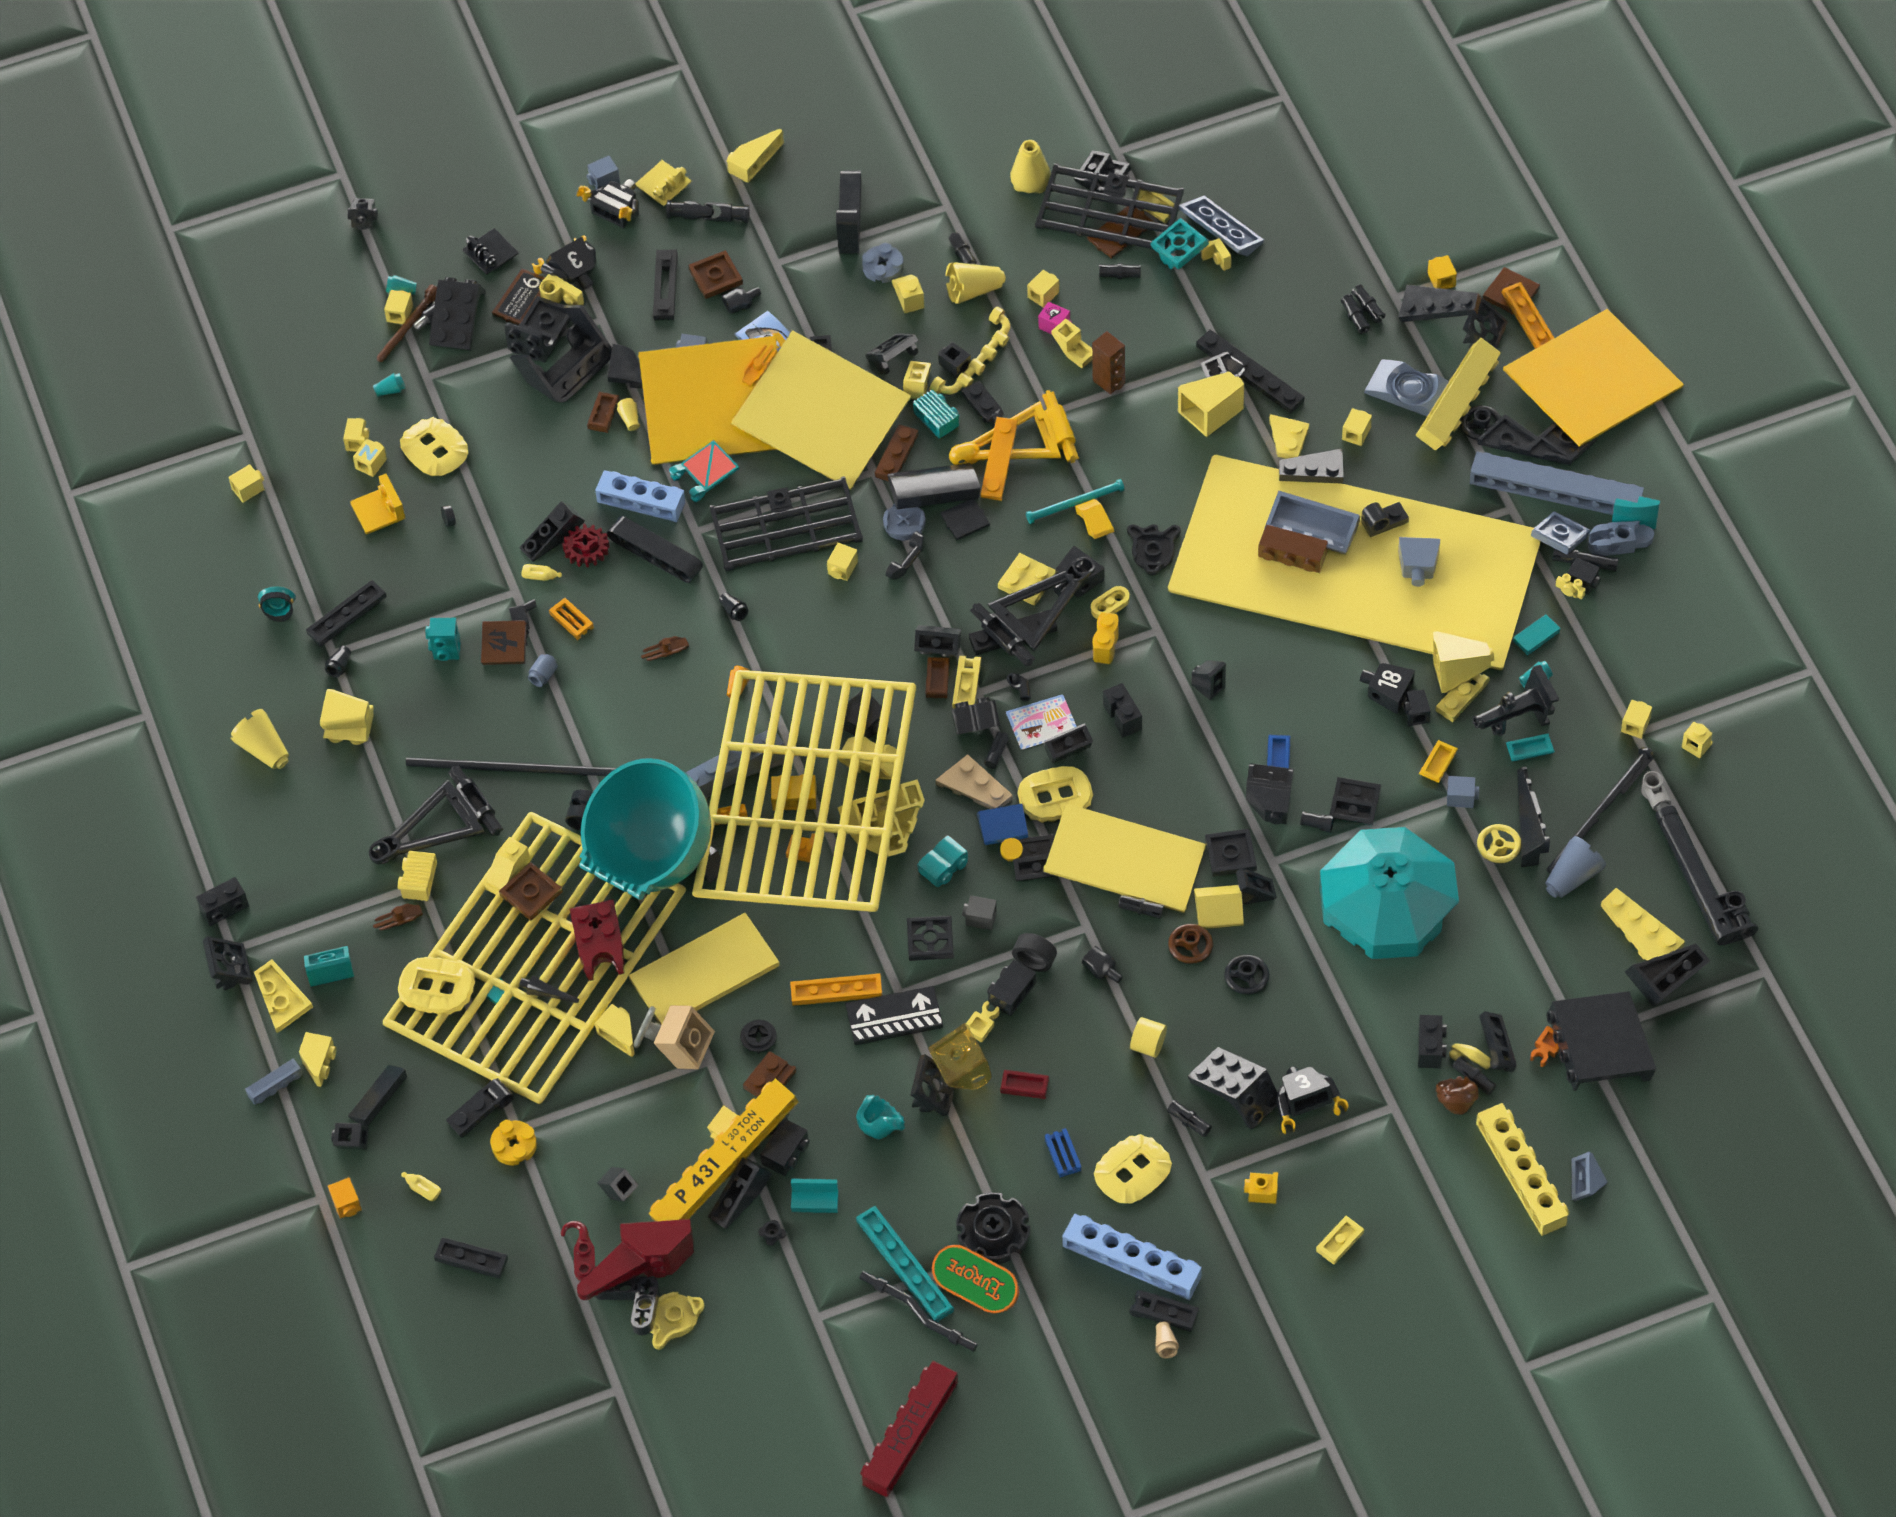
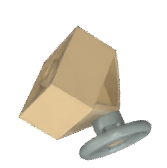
(681, 1036)

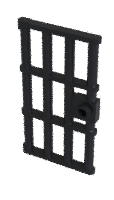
(1113, 193)
(781, 509)

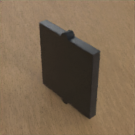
(965, 519)

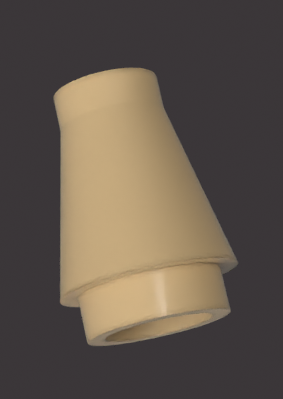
(1165, 1341)

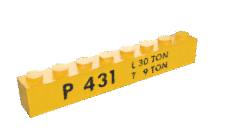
(725, 1154)

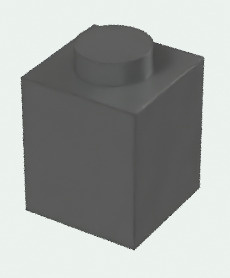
(980, 912)

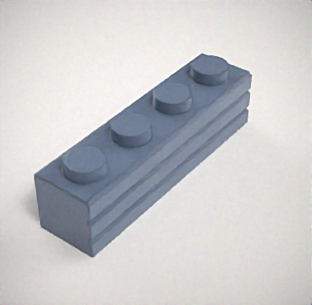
(274, 1081)

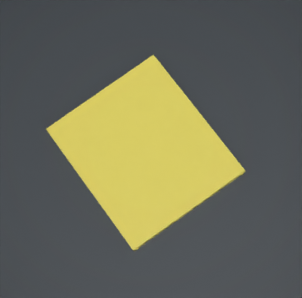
(821, 409)

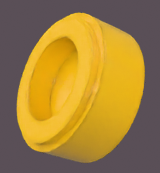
(1011, 849)

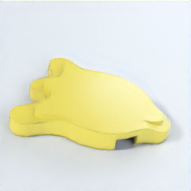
(674, 1317)

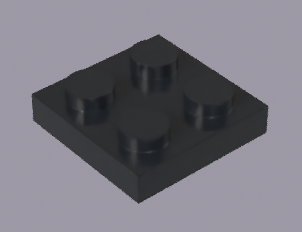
(1230, 852)

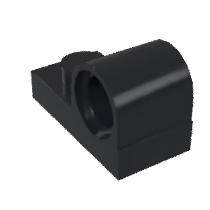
(1379, 519)

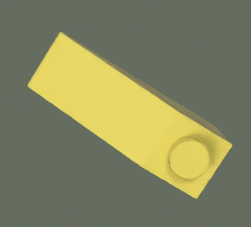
(752, 156)

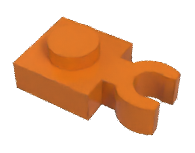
(1545, 1046)

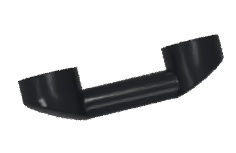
(896, 570)

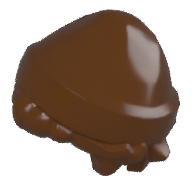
(1457, 1094)

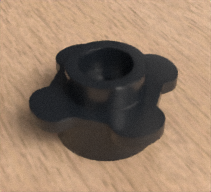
(774, 1226)

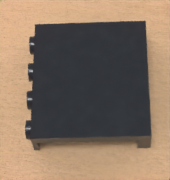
(1600, 1038)

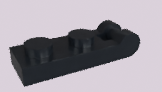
(1498, 1042)
(1164, 1310)

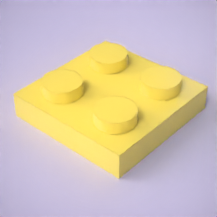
(1023, 573)

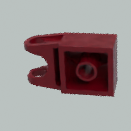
(598, 936)

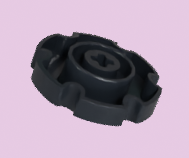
(991, 1211)

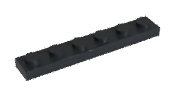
(1254, 373)

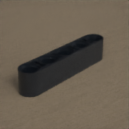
(654, 549)

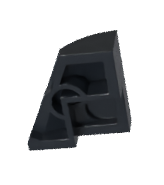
(624, 367)

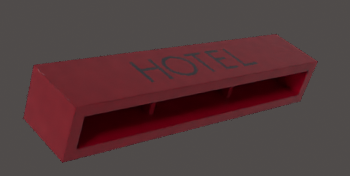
(909, 1429)

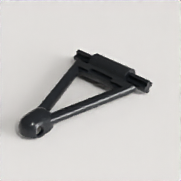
(1010, 631)
(467, 802)

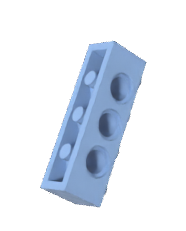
(648, 503)

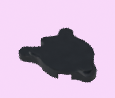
(1152, 548)

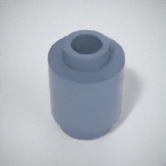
(542, 670)

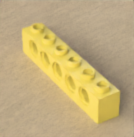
(1544, 1218)

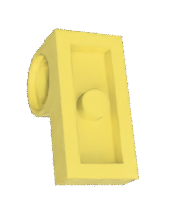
(556, 290)
(916, 379)

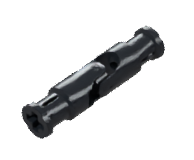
(693, 210)

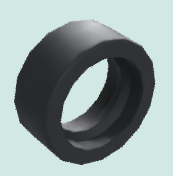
(1034, 952)

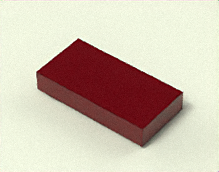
(1024, 1084)

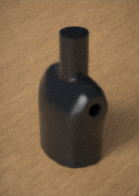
(739, 299)
(1101, 964)

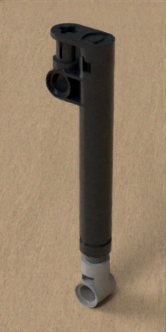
(1725, 921)

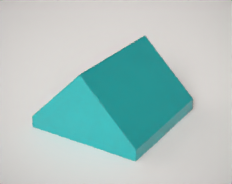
(328, 966)

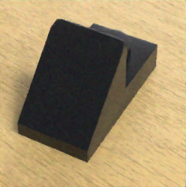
(1255, 887)

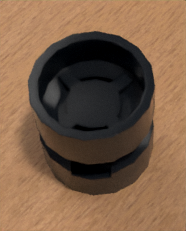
(577, 807)

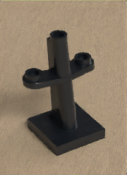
(1536, 697)

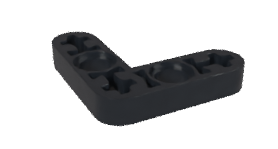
(639, 1295)

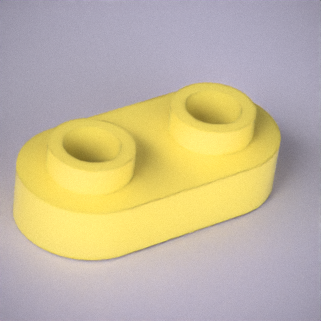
(1109, 603)

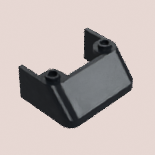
(585, 358)

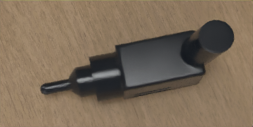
(519, 613)

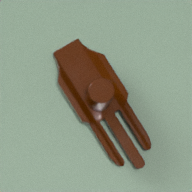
(666, 647)
(400, 915)

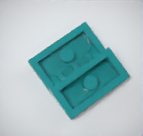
(1644, 511)

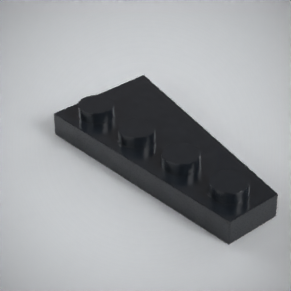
(1437, 303)

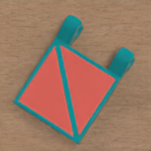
(707, 468)

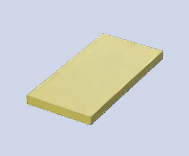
(705, 968)

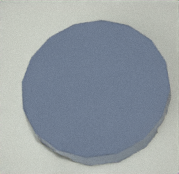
(903, 522)

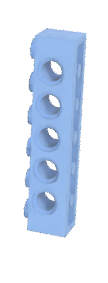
(1138, 1267)

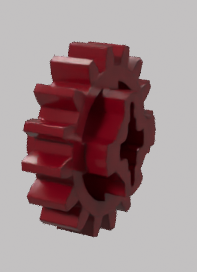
(586, 545)

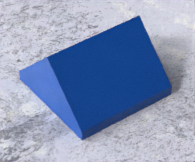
(1002, 824)

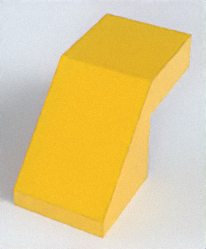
(1095, 518)

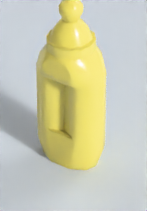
(539, 572)
(422, 1186)

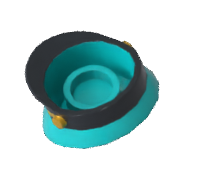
(277, 603)

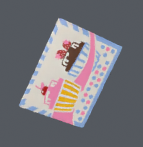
(1040, 721)

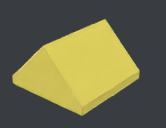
(1219, 906)

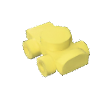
(1570, 589)

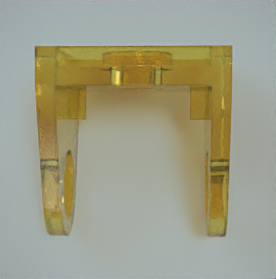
(968, 1067)

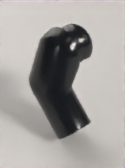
(1020, 684)

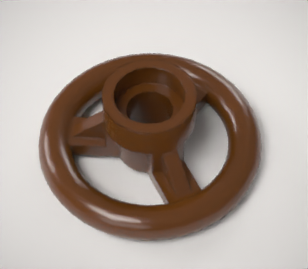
(1191, 932)

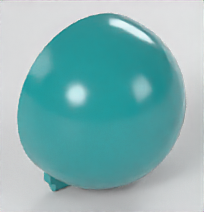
(645, 827)

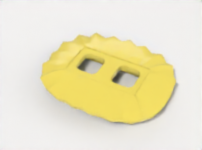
(423, 456)
(1051, 781)
(439, 971)
(1143, 1180)

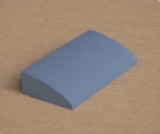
(1314, 520)

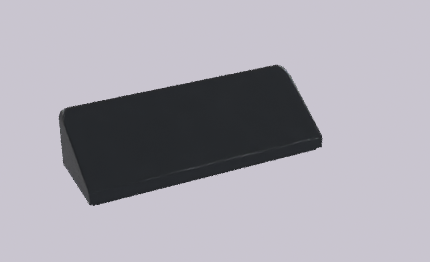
(378, 1095)

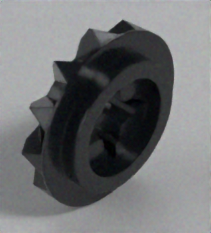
(751, 1030)

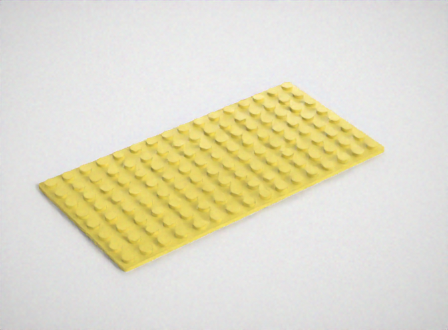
(1360, 593)

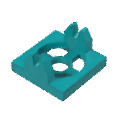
(1190, 233)

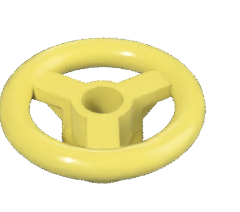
(1495, 853)

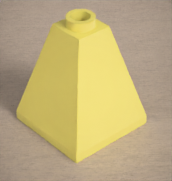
(1458, 659)

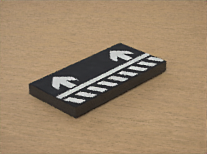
(894, 1015)

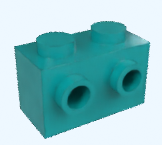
(443, 638)

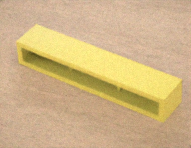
(1458, 394)

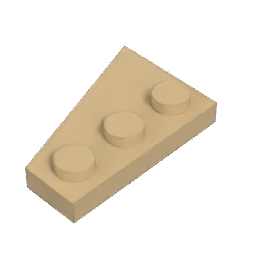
(976, 783)

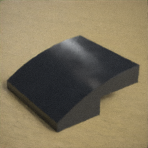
(1104, 164)
(1355, 801)
(1033, 858)

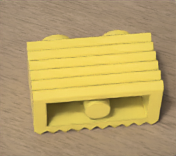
(418, 875)

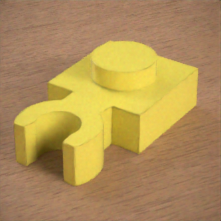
(983, 1023)

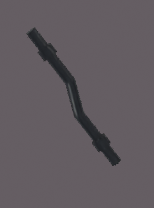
(954, 1336)

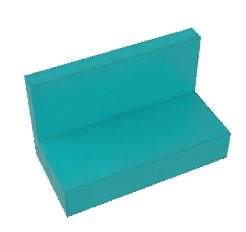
(814, 1195)

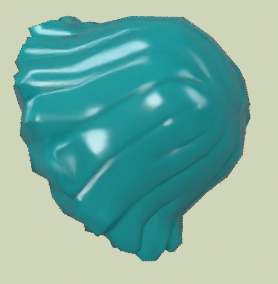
(878, 1117)

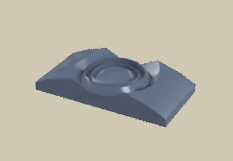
(1405, 386)

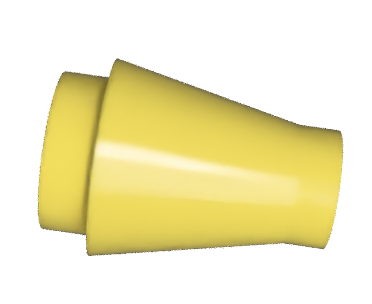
(628, 411)

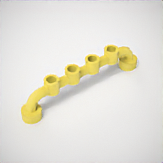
(976, 365)

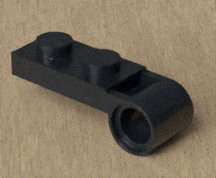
(479, 1106)

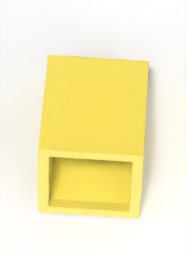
(1211, 401)

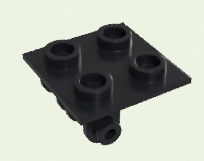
(489, 250)

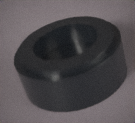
(448, 515)

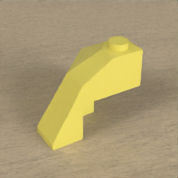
(908, 804)

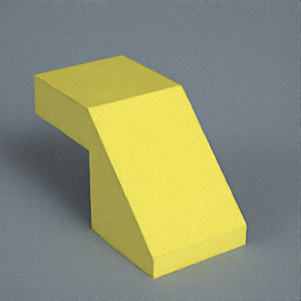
(1069, 339)

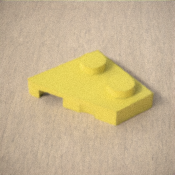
(1288, 436)

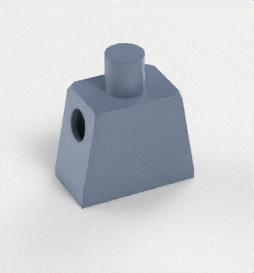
(1418, 558)

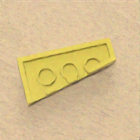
(1640, 927)

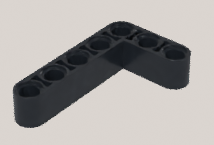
(849, 213)

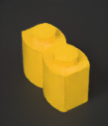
(1105, 638)

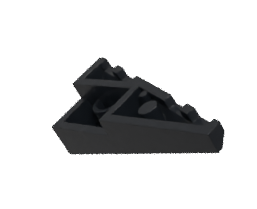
(1530, 822)

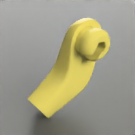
(1470, 1053)

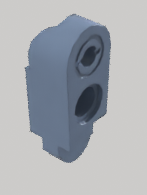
(1607, 540)

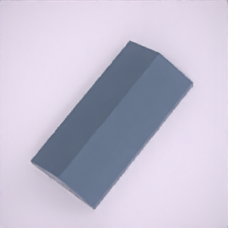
(1222, 225)

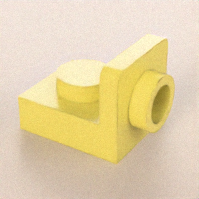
(1219, 253)

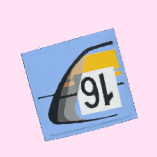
(765, 326)

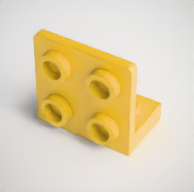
(379, 507)

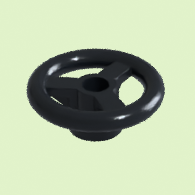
(1481, 420)
(1247, 963)

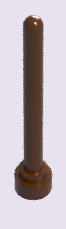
(429, 297)

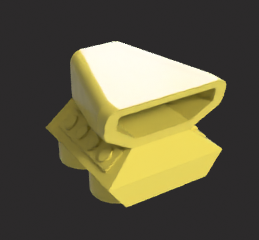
(346, 718)

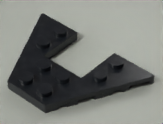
(1550, 445)

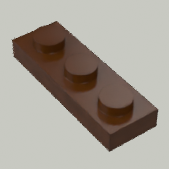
(896, 452)

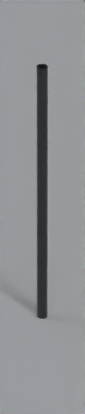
(512, 767)

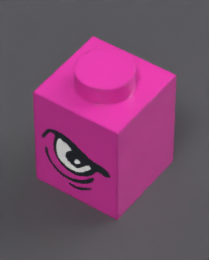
(1052, 316)

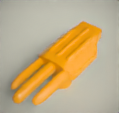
(757, 367)

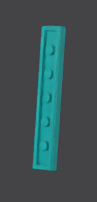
(904, 1264)

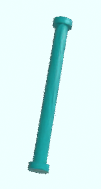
(1118, 486)

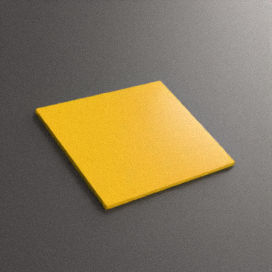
(1593, 377)
(695, 396)

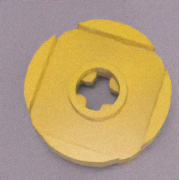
(519, 1152)

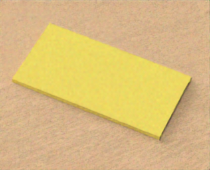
(1124, 857)

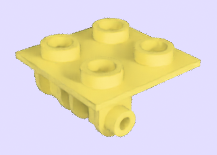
(663, 182)

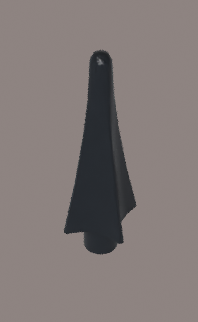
(539, 988)

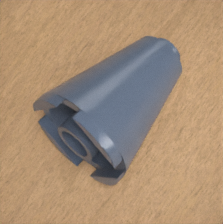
(1574, 868)

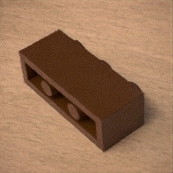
(1108, 362)
(1292, 548)

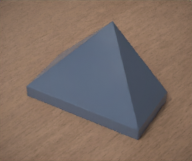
(1586, 1176)

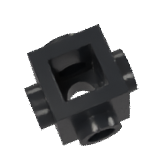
(362, 213)

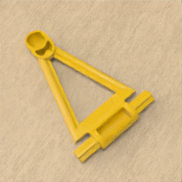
(1052, 426)

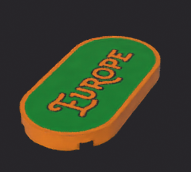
(975, 1279)

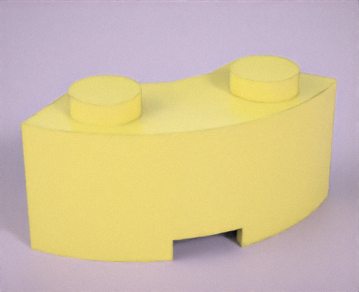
(886, 769)

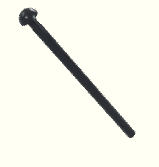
(1622, 786)

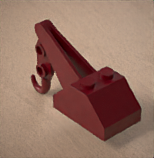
(645, 1248)

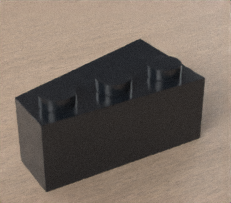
(1665, 973)

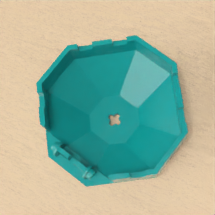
(1386, 913)

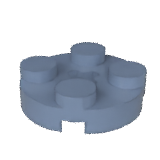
(882, 253)

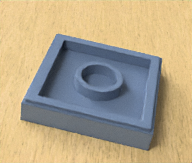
(1560, 532)

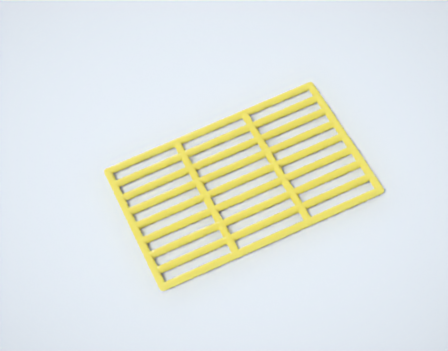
(799, 824)
(511, 990)

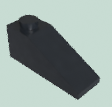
(739, 1192)

